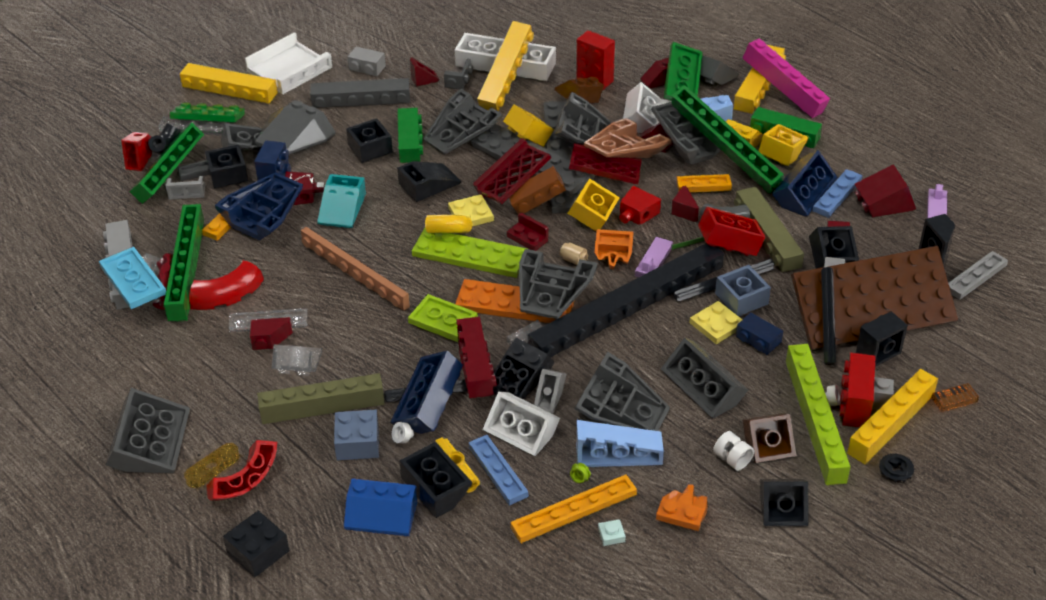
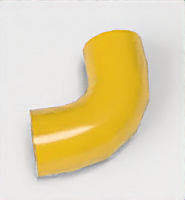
(448, 224)

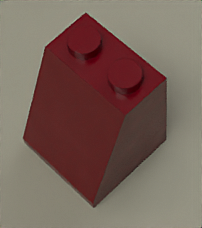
(885, 193)

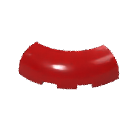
(226, 289)
(257, 466)

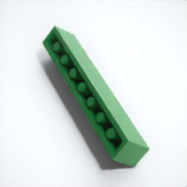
(727, 139)
(184, 262)

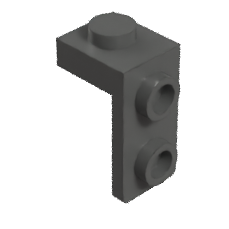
(458, 79)

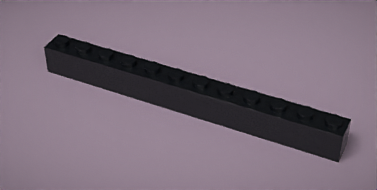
(626, 300)

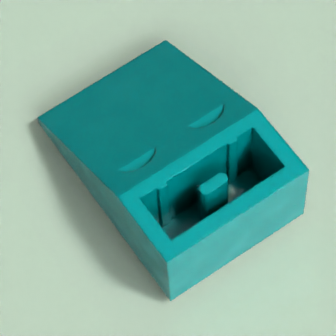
(341, 200)

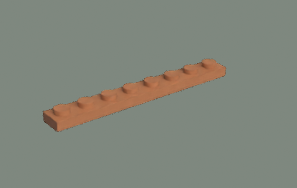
(355, 268)

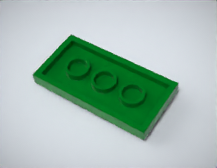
(682, 69)
(207, 113)

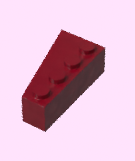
(475, 358)

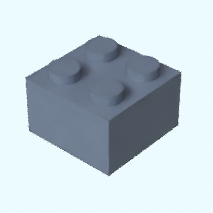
(742, 290)
(356, 435)

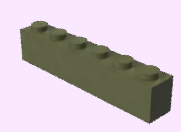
(778, 241)
(320, 398)

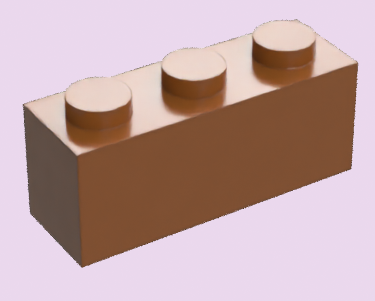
(537, 190)

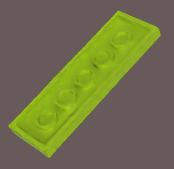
(469, 252)

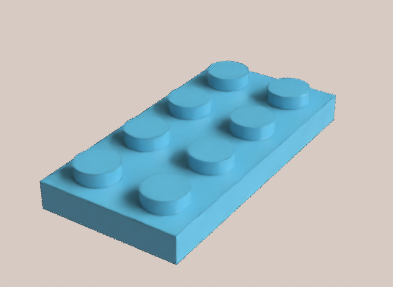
(132, 277)

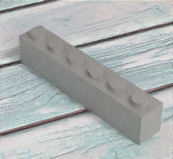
(118, 239)

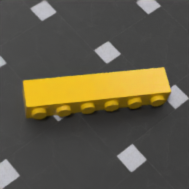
(505, 66)
(228, 83)
(754, 88)
(892, 416)

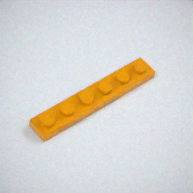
(573, 508)

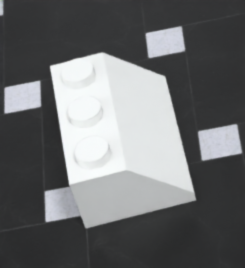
(639, 105)
(520, 423)

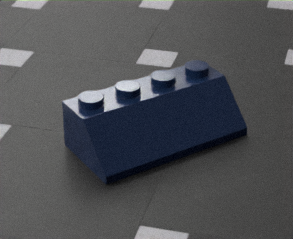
(805, 184)
(428, 392)

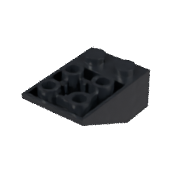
(425, 179)
(520, 369)

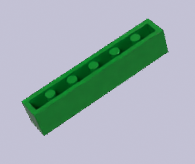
(166, 163)

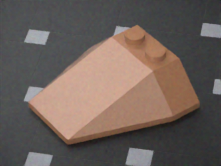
(621, 140)

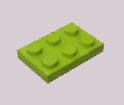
(439, 316)

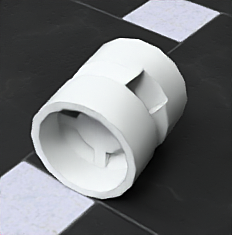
(732, 449)

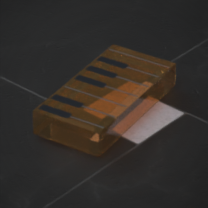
(955, 397)

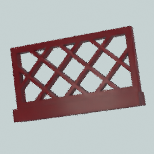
(508, 165)
(617, 168)

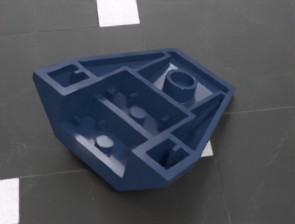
(260, 206)

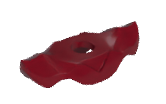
(164, 267)

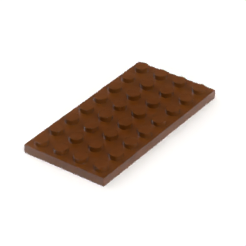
(906, 283)

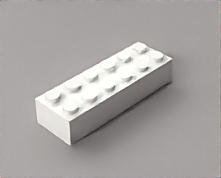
(483, 51)

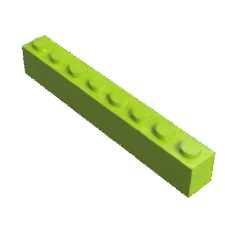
(817, 415)

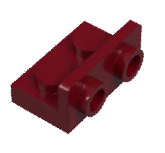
(529, 232)

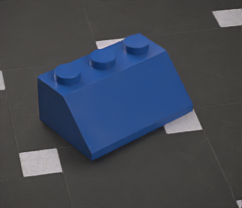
(380, 507)

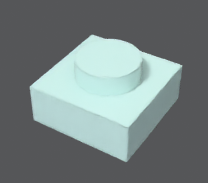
(611, 532)

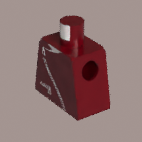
(309, 188)

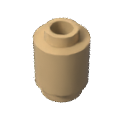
(572, 253)

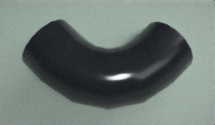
(160, 143)

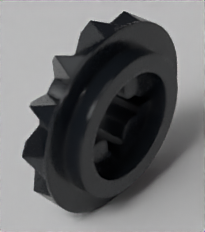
(892, 461)

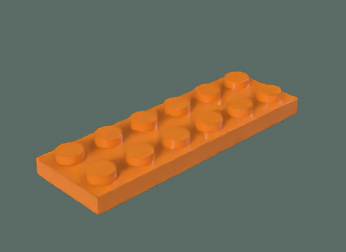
(497, 300)

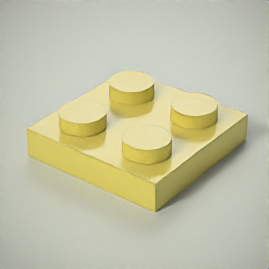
(473, 207)
(716, 322)

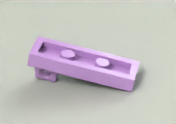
(937, 201)
(654, 256)

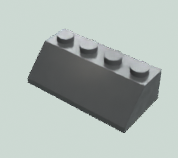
(704, 378)

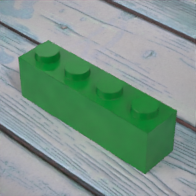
(766, 119)
(409, 135)

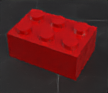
(595, 57)
(731, 231)
(858, 389)

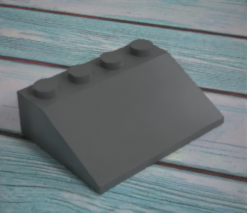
(148, 434)

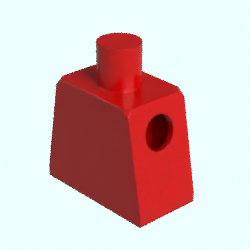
(136, 150)
(639, 206)

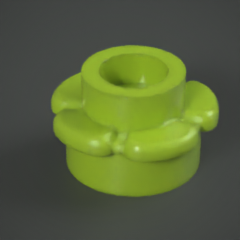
(580, 473)

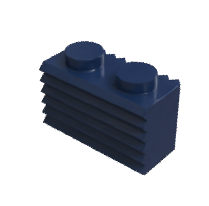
(759, 333)

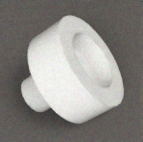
(833, 395)
(402, 432)

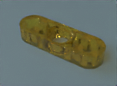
(223, 456)

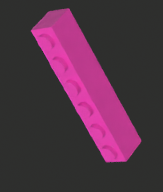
(786, 78)

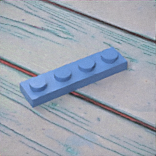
(837, 193)
(498, 470)

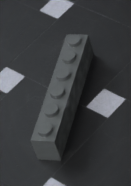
(360, 93)

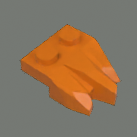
(614, 246)
(683, 509)

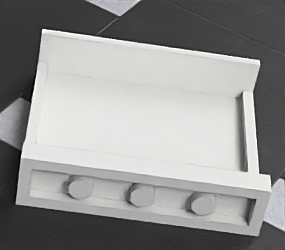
(288, 63)

